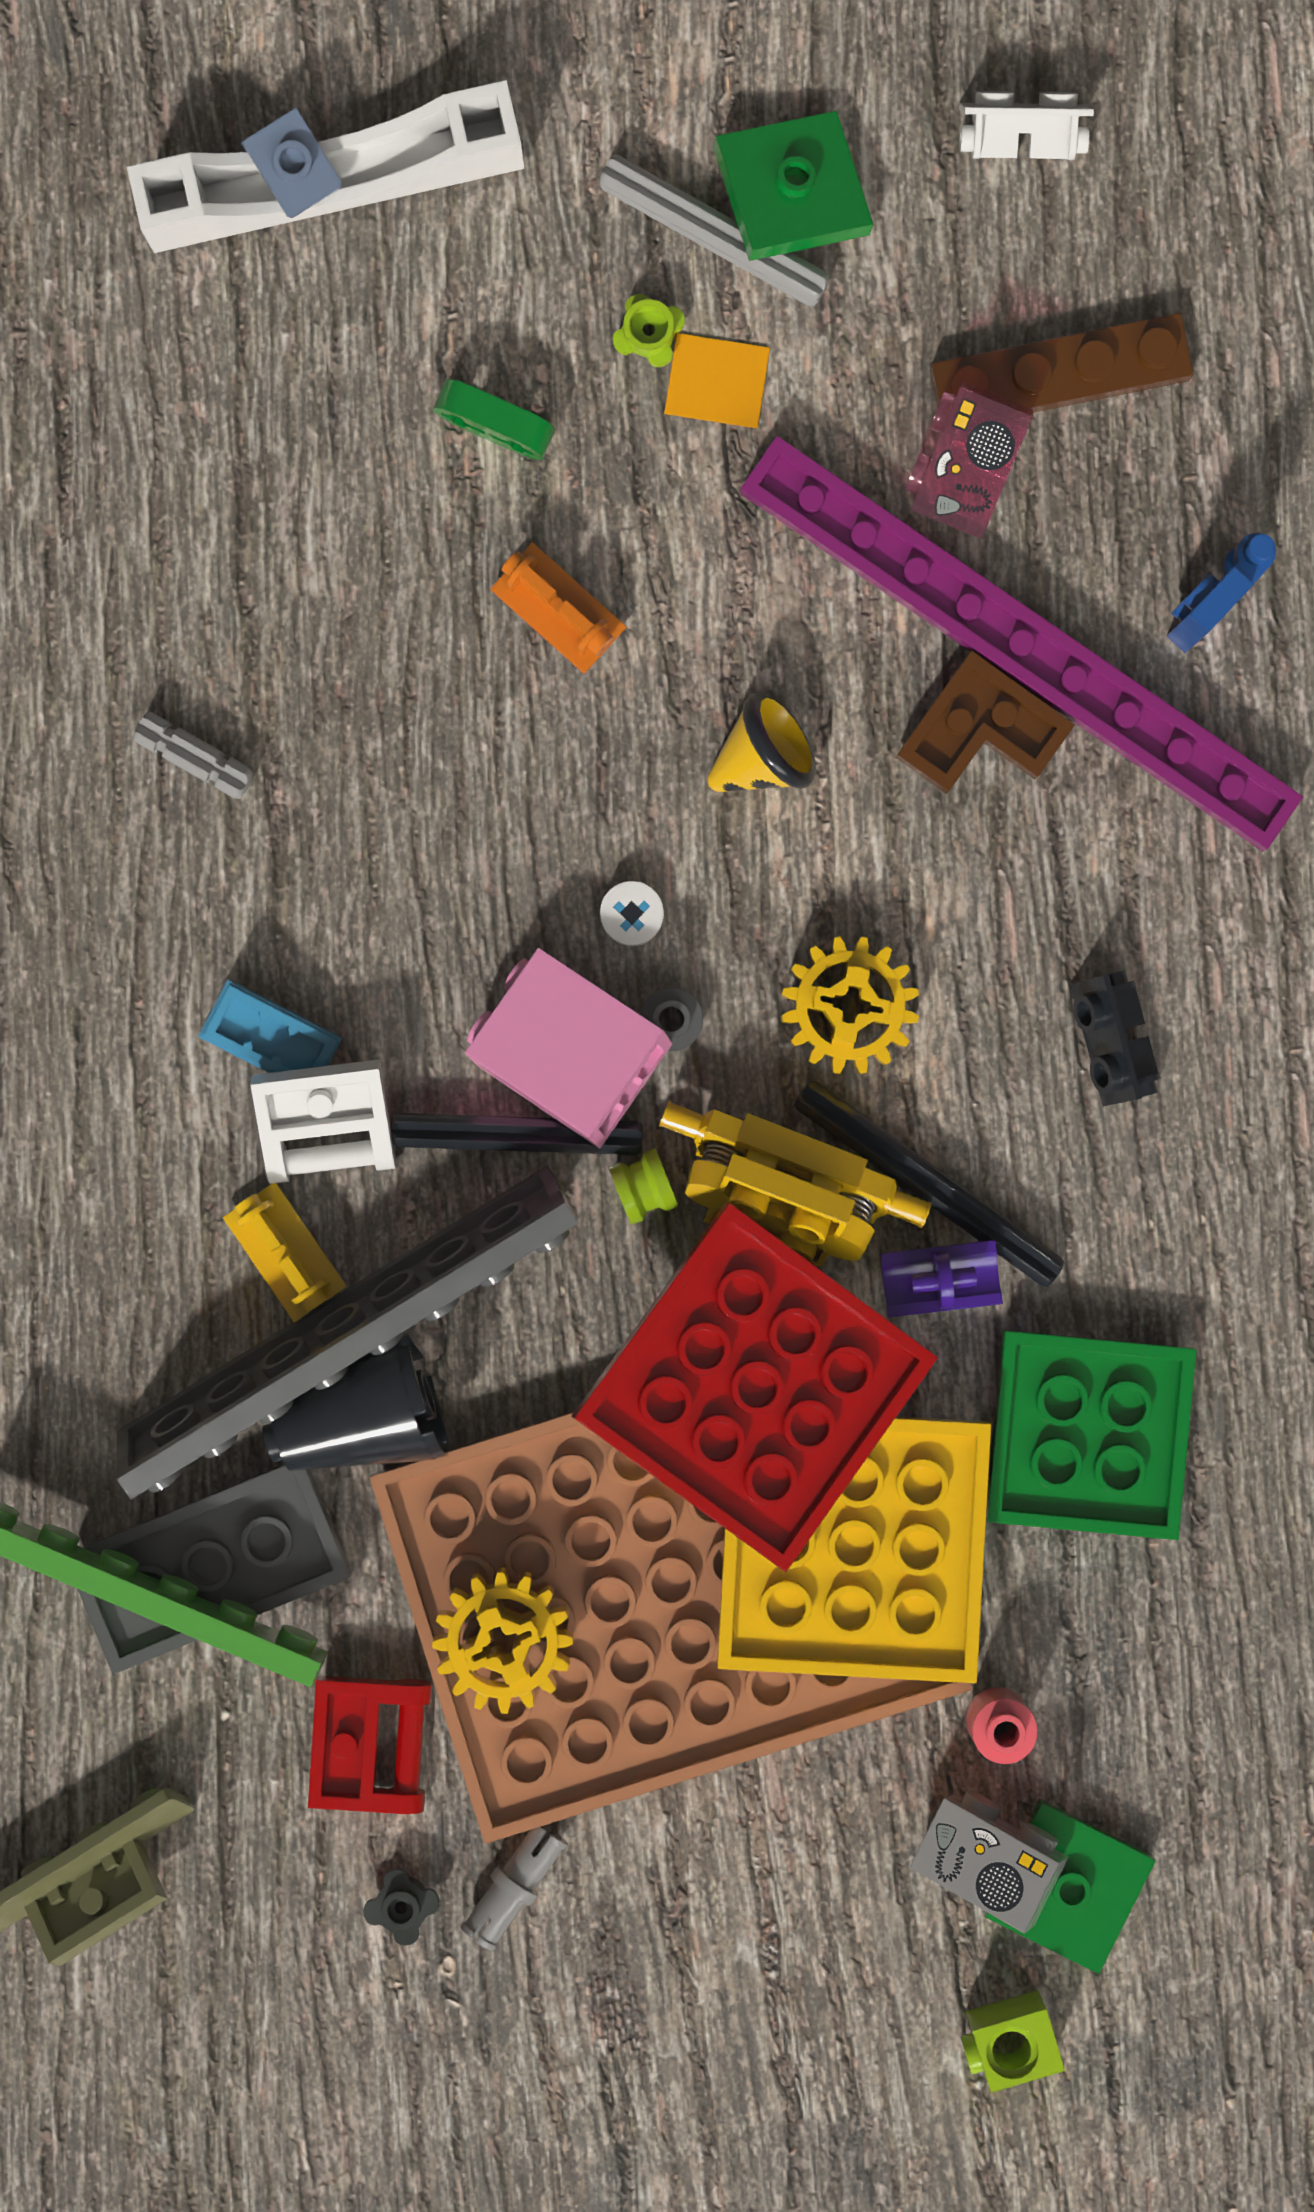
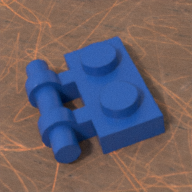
(1215, 597)

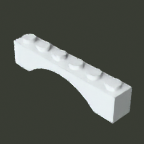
(429, 148)

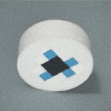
(631, 913)

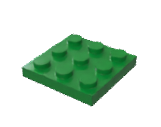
(1090, 1434)

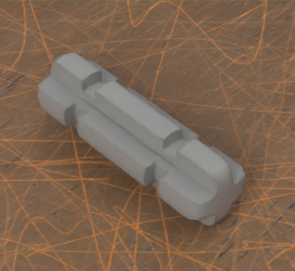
(193, 755)

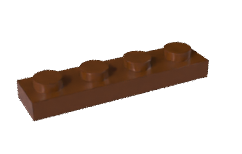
(1075, 366)

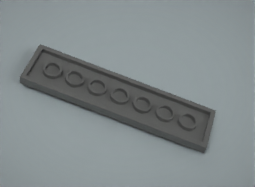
(341, 1331)

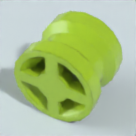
(643, 1186)

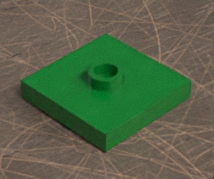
(793, 185)
(1091, 1891)

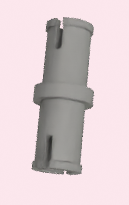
(513, 1886)

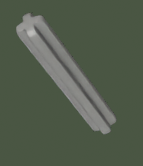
(709, 229)

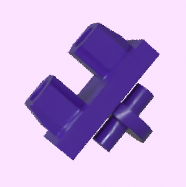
(940, 1278)

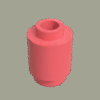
(989, 1710)

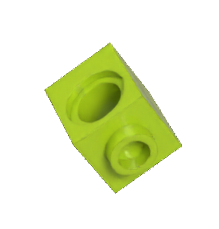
(1035, 2057)

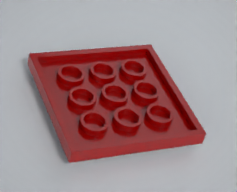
(755, 1386)

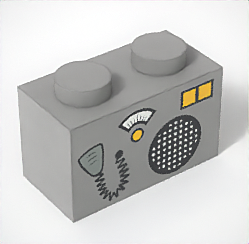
(990, 1860)

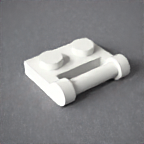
(323, 1104)

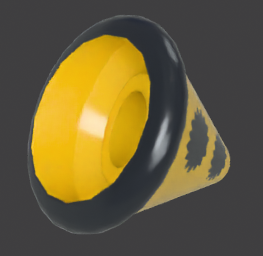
(764, 750)

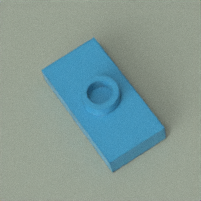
(266, 1032)

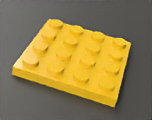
(884, 1577)

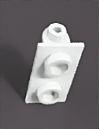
(1000, 120)

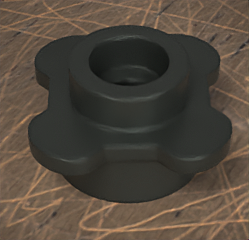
(401, 1887)

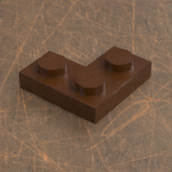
(979, 709)

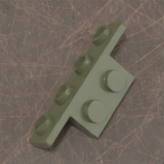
(95, 1882)

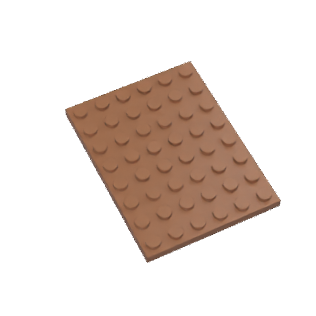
(644, 1614)

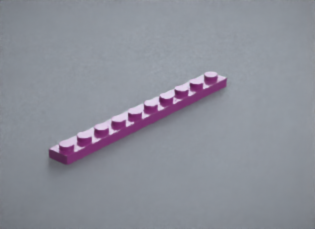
(1020, 644)

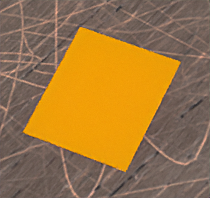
(717, 380)

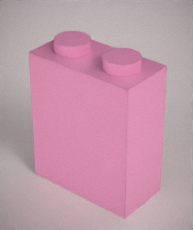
(567, 1046)

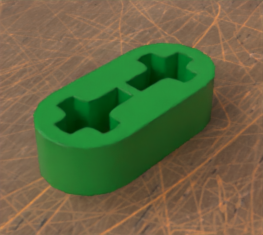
(494, 419)

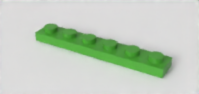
(165, 1601)

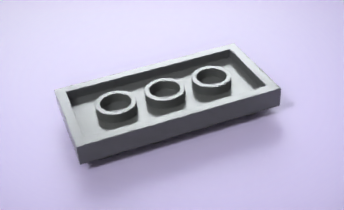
(242, 1544)

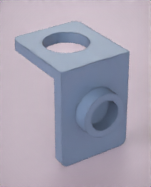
(292, 163)

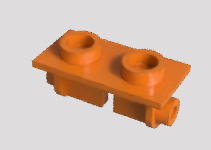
(557, 607)

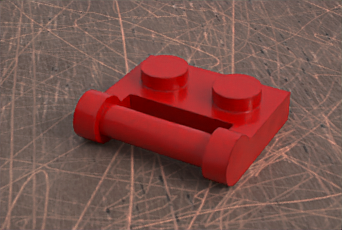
(347, 1744)

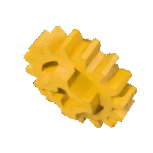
(856, 977)
(513, 1666)

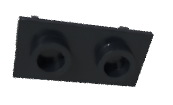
(1104, 1011)

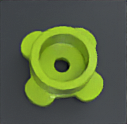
(644, 312)

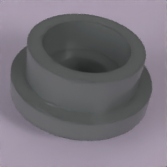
(686, 1004)

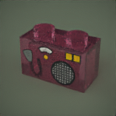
(970, 459)

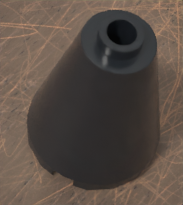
(368, 1417)

